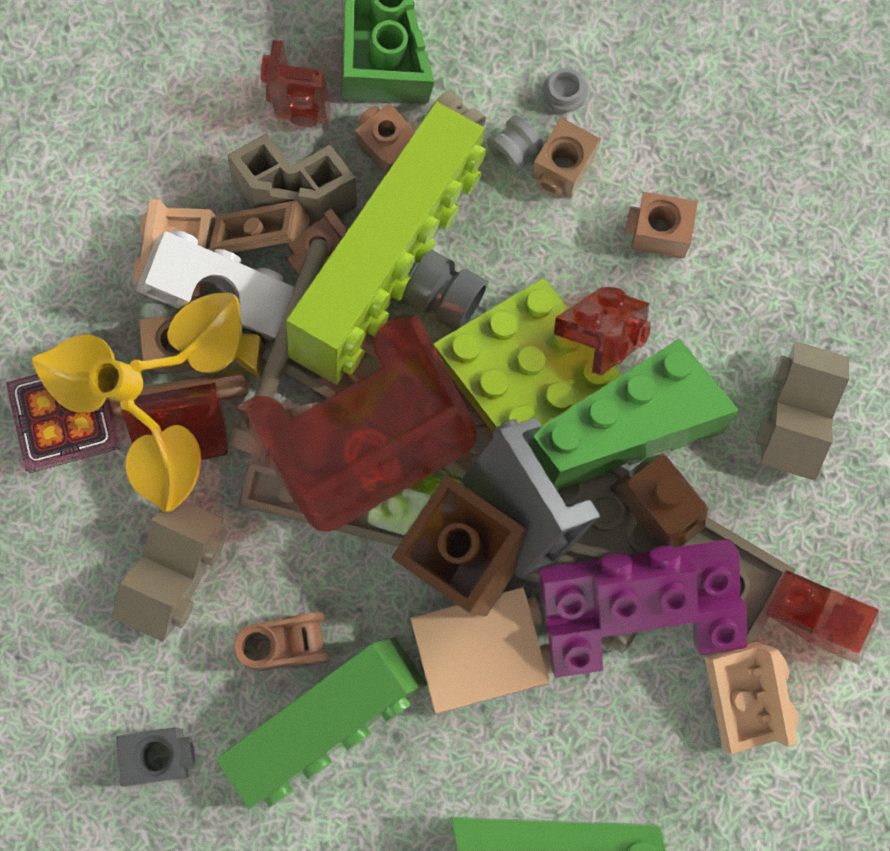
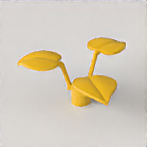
(85, 374)

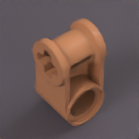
(286, 643)

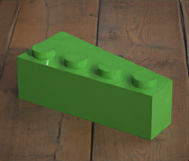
(383, 53)
(637, 415)
(322, 721)
(553, 835)

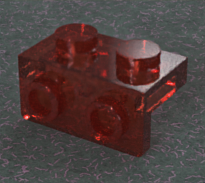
(295, 91)
(608, 323)
(191, 407)

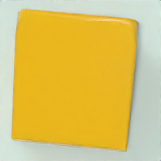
(250, 354)

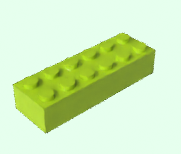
(385, 244)

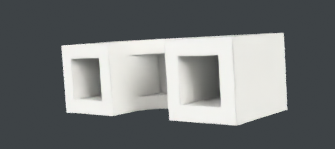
(179, 264)

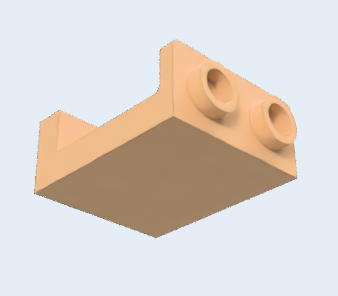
(479, 656)

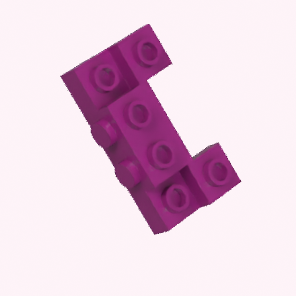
(642, 594)

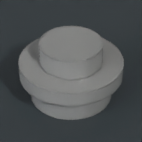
(565, 90)

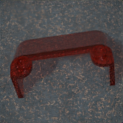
(370, 435)

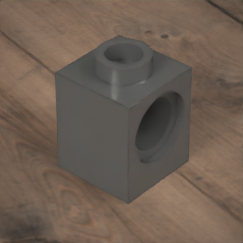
(134, 750)

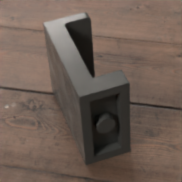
(517, 485)

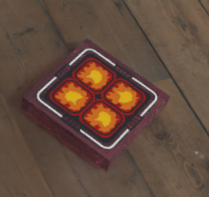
(51, 433)

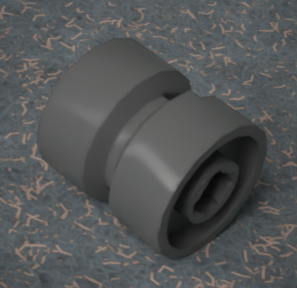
(444, 290)

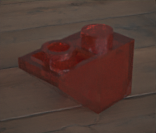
(824, 616)

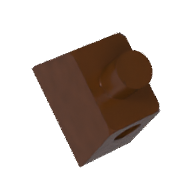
(662, 501)

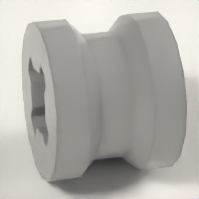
(514, 144)

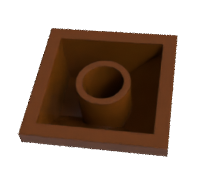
(462, 547)

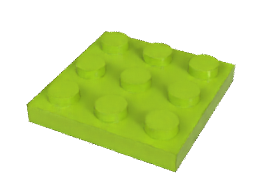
(516, 365)

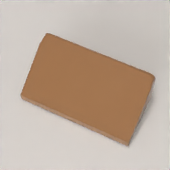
(259, 227)

